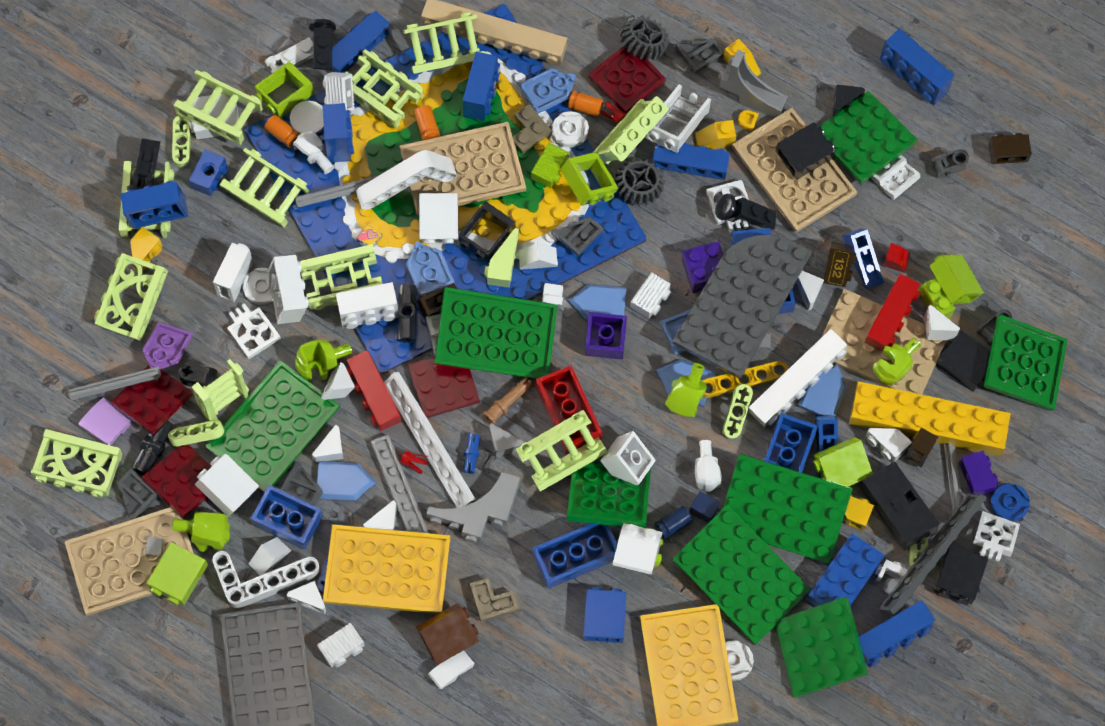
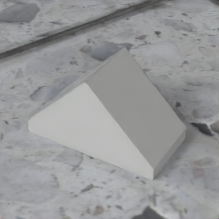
(503, 442)

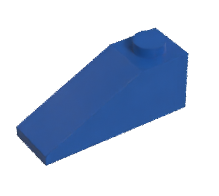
(866, 261)
(826, 432)

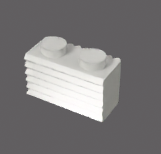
(339, 89)
(650, 296)
(341, 645)

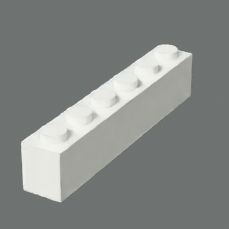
(798, 378)

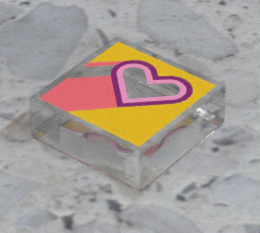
(369, 236)

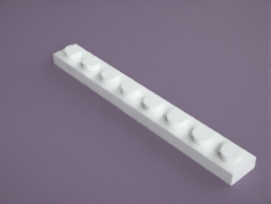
(428, 441)

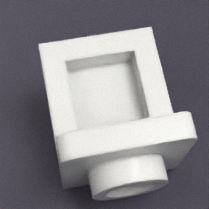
(552, 294)
(892, 569)

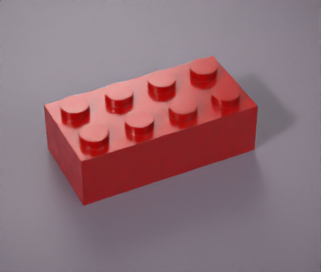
(564, 398)

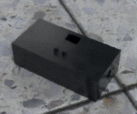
(899, 506)

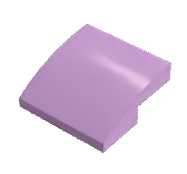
(105, 422)

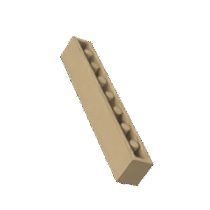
(498, 32)

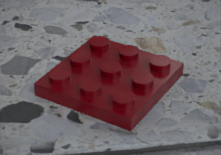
(626, 78)
(442, 387)
(152, 401)
(176, 478)

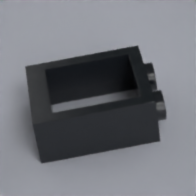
(496, 216)

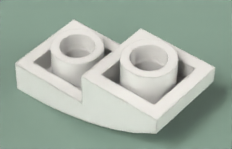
(450, 669)

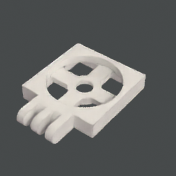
(725, 189)
(244, 318)
(993, 546)

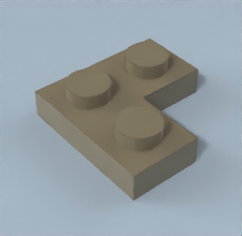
(534, 129)
(490, 605)

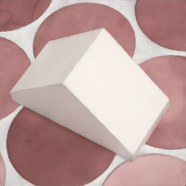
(537, 256)
(809, 288)
(938, 326)
(338, 384)
(330, 447)
(384, 519)
(268, 556)
(308, 597)

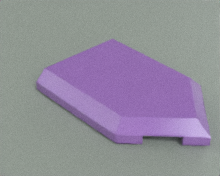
(166, 345)

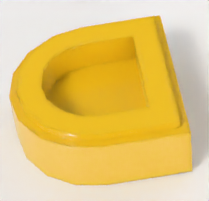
(747, 120)

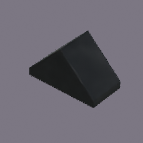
(845, 96)

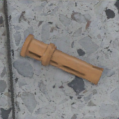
(501, 406)

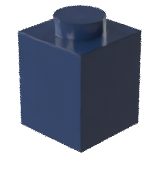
(705, 507)

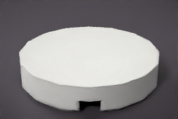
(307, 117)
(570, 129)
(257, 287)
(739, 668)

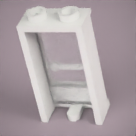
(678, 121)

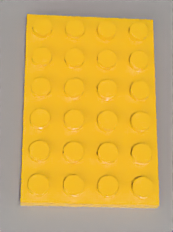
(386, 569)
(689, 667)

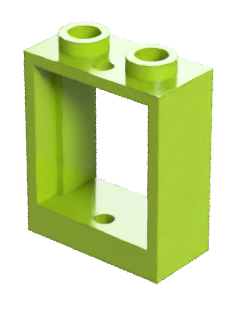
(276, 79)
(572, 174)

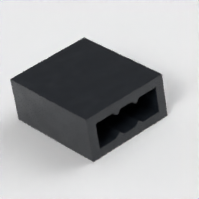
(805, 150)
(966, 361)
(961, 574)

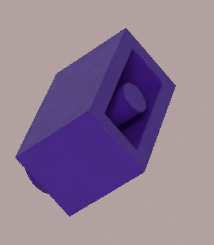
(978, 473)

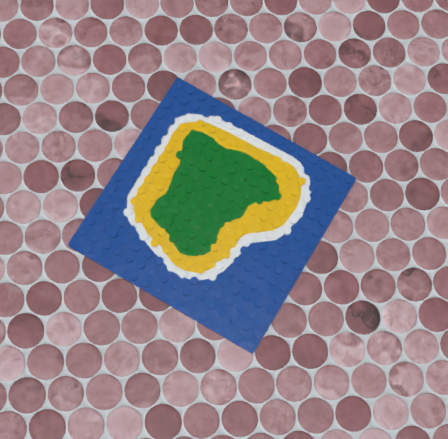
(337, 222)

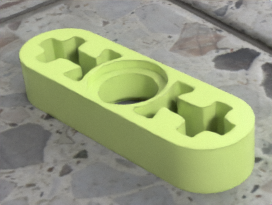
(186, 147)
(738, 426)
(207, 431)

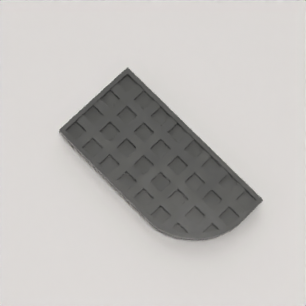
(742, 301)
(268, 667)

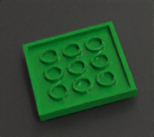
(867, 137)
(1025, 362)
(605, 499)
(821, 647)

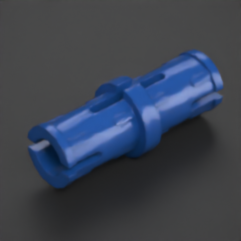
(471, 453)

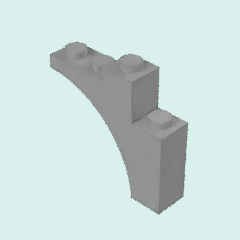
(751, 90)
(473, 518)

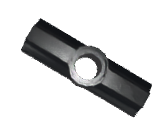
(407, 302)
(152, 448)

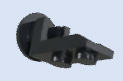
(322, 43)
(146, 164)
(742, 208)

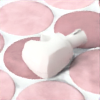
(312, 145)
(707, 468)

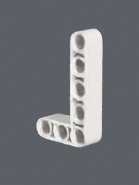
(404, 175)
(262, 581)

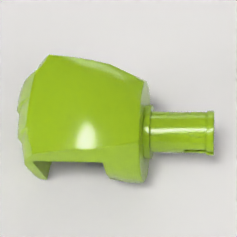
(319, 356)
(900, 356)
(687, 393)
(205, 530)

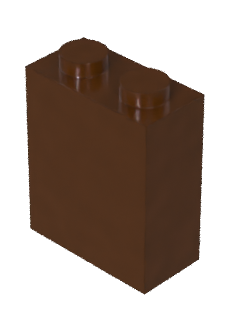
(448, 633)

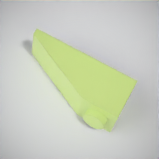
(501, 264)

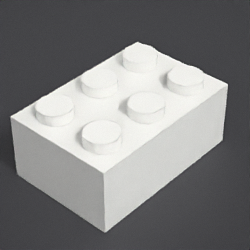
(287, 289)
(367, 305)

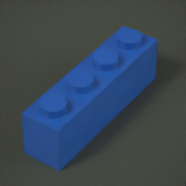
(363, 36)
(693, 160)

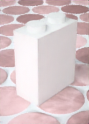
(216, 110)
(438, 217)
(233, 271)
(226, 484)

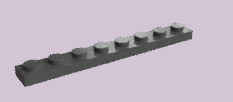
(931, 554)

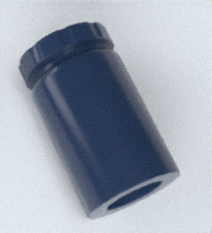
(673, 522)

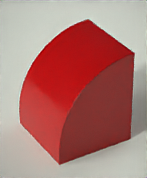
(897, 258)

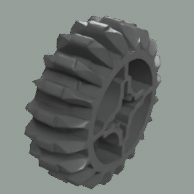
(644, 37)
(642, 191)

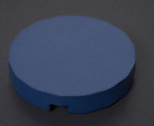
(1010, 502)

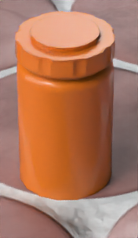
(585, 103)
(426, 122)
(281, 130)

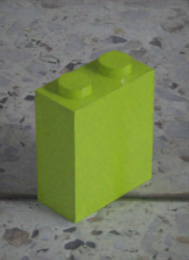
(956, 278)
(843, 463)
(177, 574)

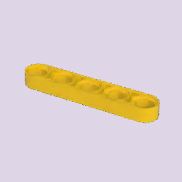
(750, 373)

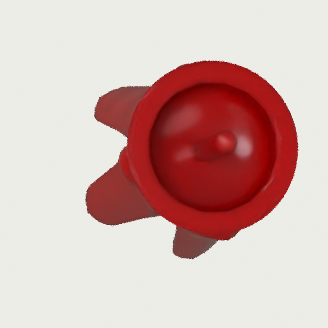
(618, 114)
(409, 457)

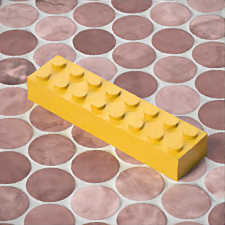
(951, 421)

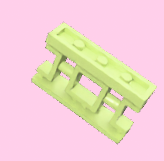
(375, 102)
(334, 264)

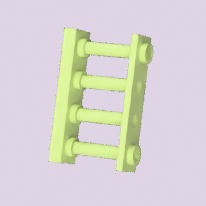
(438, 60)
(218, 124)
(263, 205)
(124, 225)
(221, 391)
(568, 464)

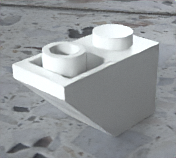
(889, 441)

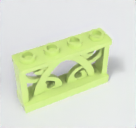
(631, 130)
(145, 309)
(60, 442)

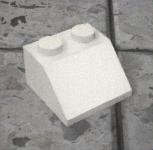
(628, 458)
(637, 548)

